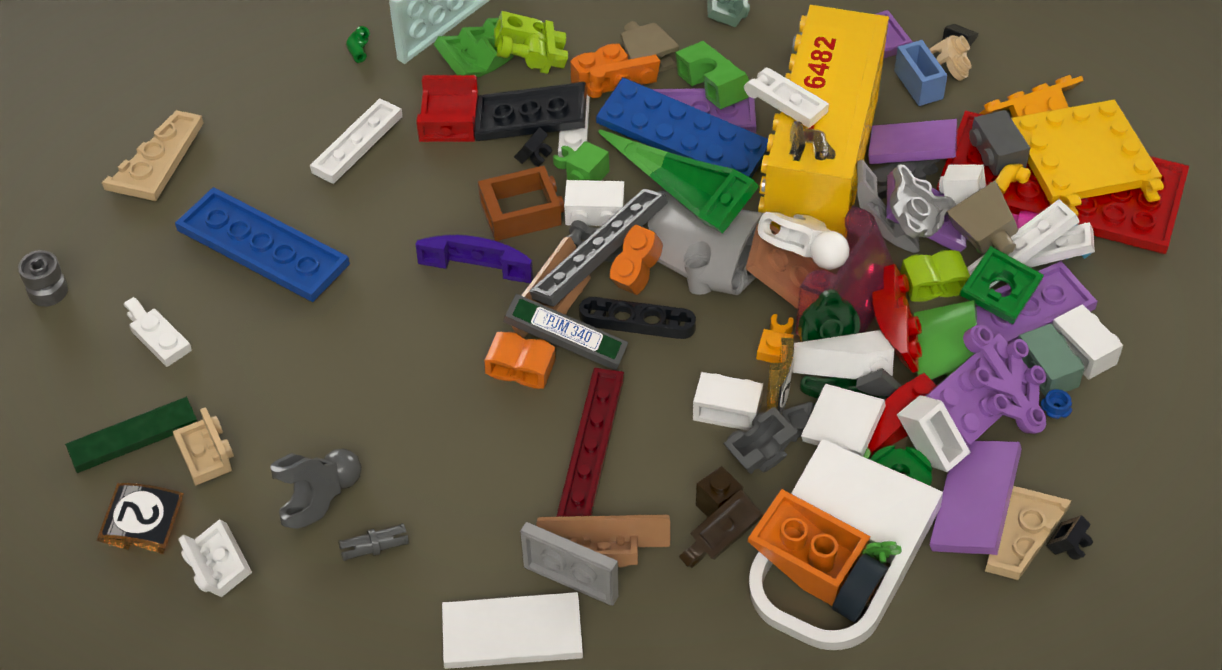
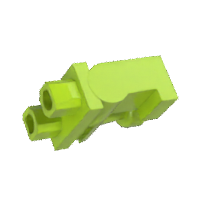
(530, 40)

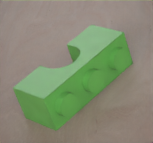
(721, 78)

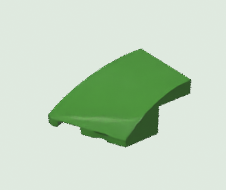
(472, 50)
(943, 338)

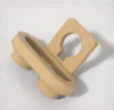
(954, 53)

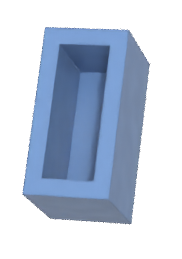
(920, 72)

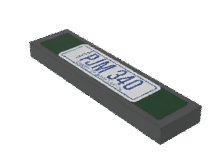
(565, 332)

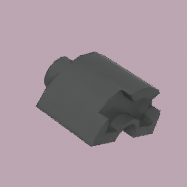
(764, 443)

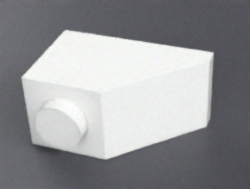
(962, 181)

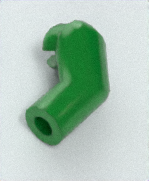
(357, 42)

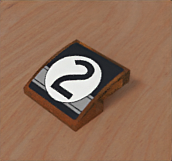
(140, 517)

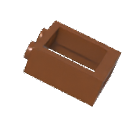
(523, 220)

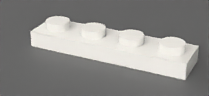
(356, 141)
(1039, 233)

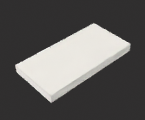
(511, 630)

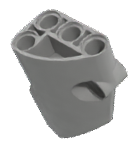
(702, 253)

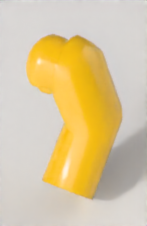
(1012, 173)

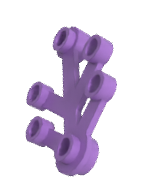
(1028, 413)

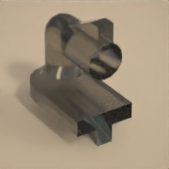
(798, 138)

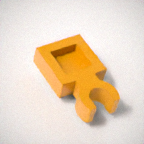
(771, 340)

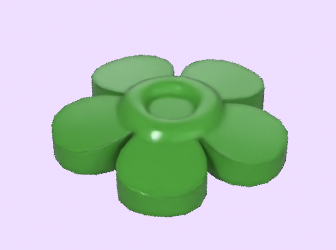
(882, 550)

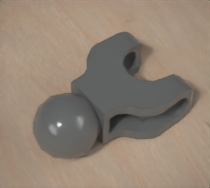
(314, 484)

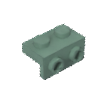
(728, 11)

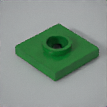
(1001, 267)

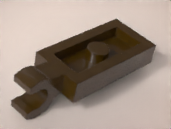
(722, 528)

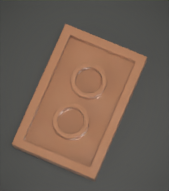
(778, 267)

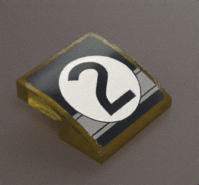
(780, 376)

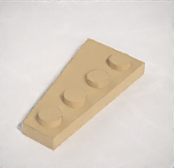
(156, 159)

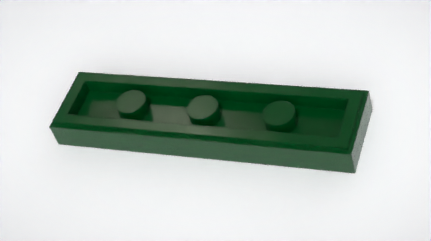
(130, 434)

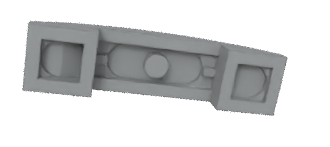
(870, 202)

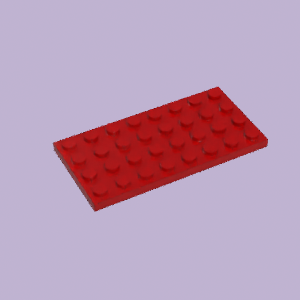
(1113, 216)

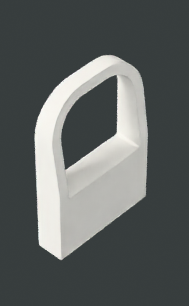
(876, 503)

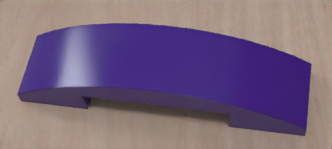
(474, 250)

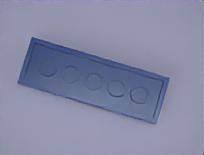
(680, 128)
(263, 244)

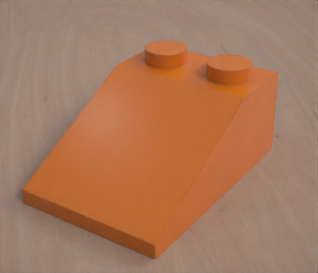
(808, 545)

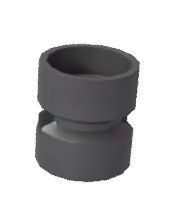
(43, 278)

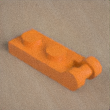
(607, 76)

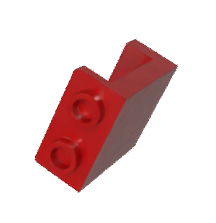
(448, 108)

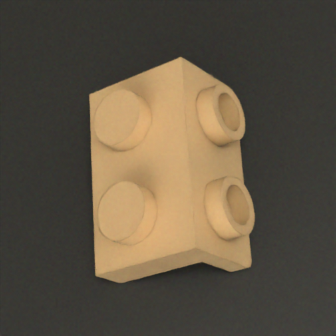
(203, 449)

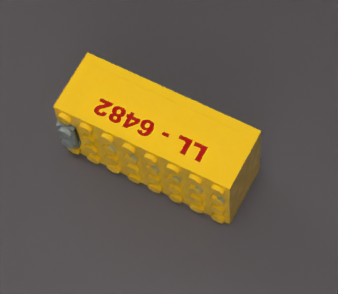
(842, 64)

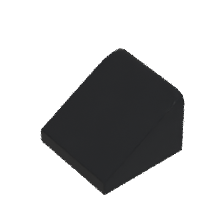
(957, 30)

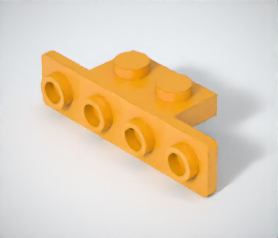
(1041, 99)

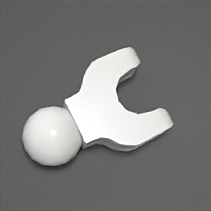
(807, 238)

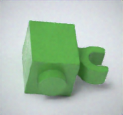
(585, 163)

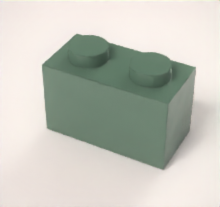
(1053, 354)

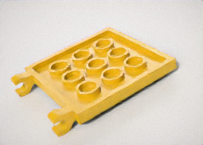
(1087, 153)

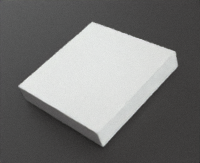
(844, 419)

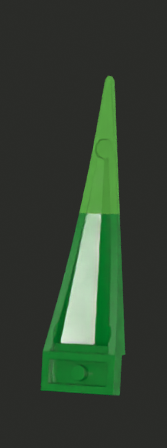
(705, 189)

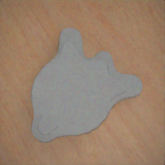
(916, 206)

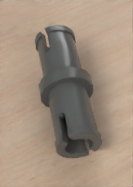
(373, 542)

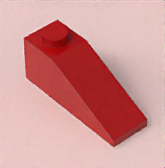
(889, 428)

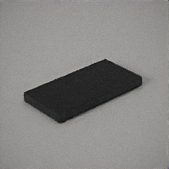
(528, 109)

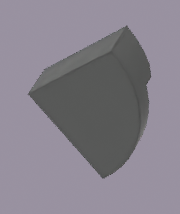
(878, 383)
(799, 416)

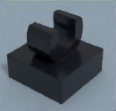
(533, 148)
(1069, 536)

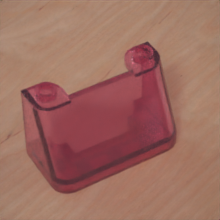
(860, 273)

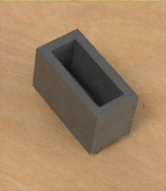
(998, 141)

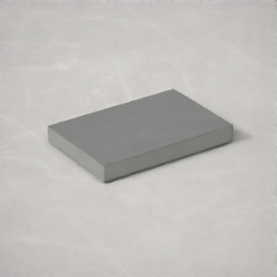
(570, 563)

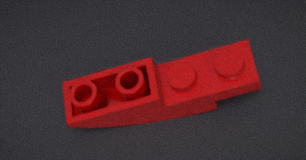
(895, 317)

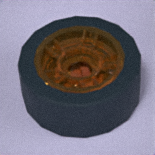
(859, 588)

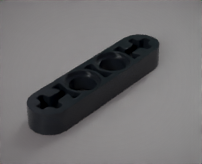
(636, 321)

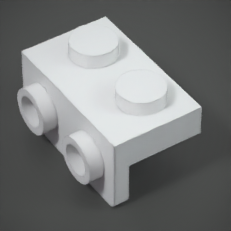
(215, 559)

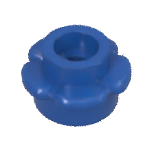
(1060, 399)

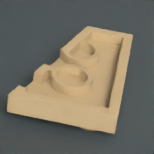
(1026, 528)

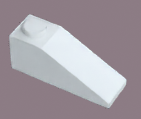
(844, 355)

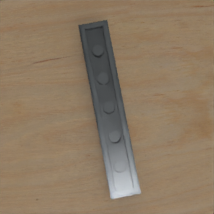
(597, 247)

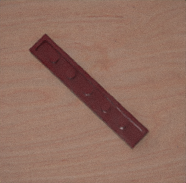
(591, 444)

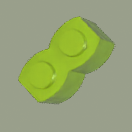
(935, 275)

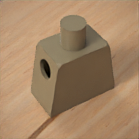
(647, 41)
(985, 220)

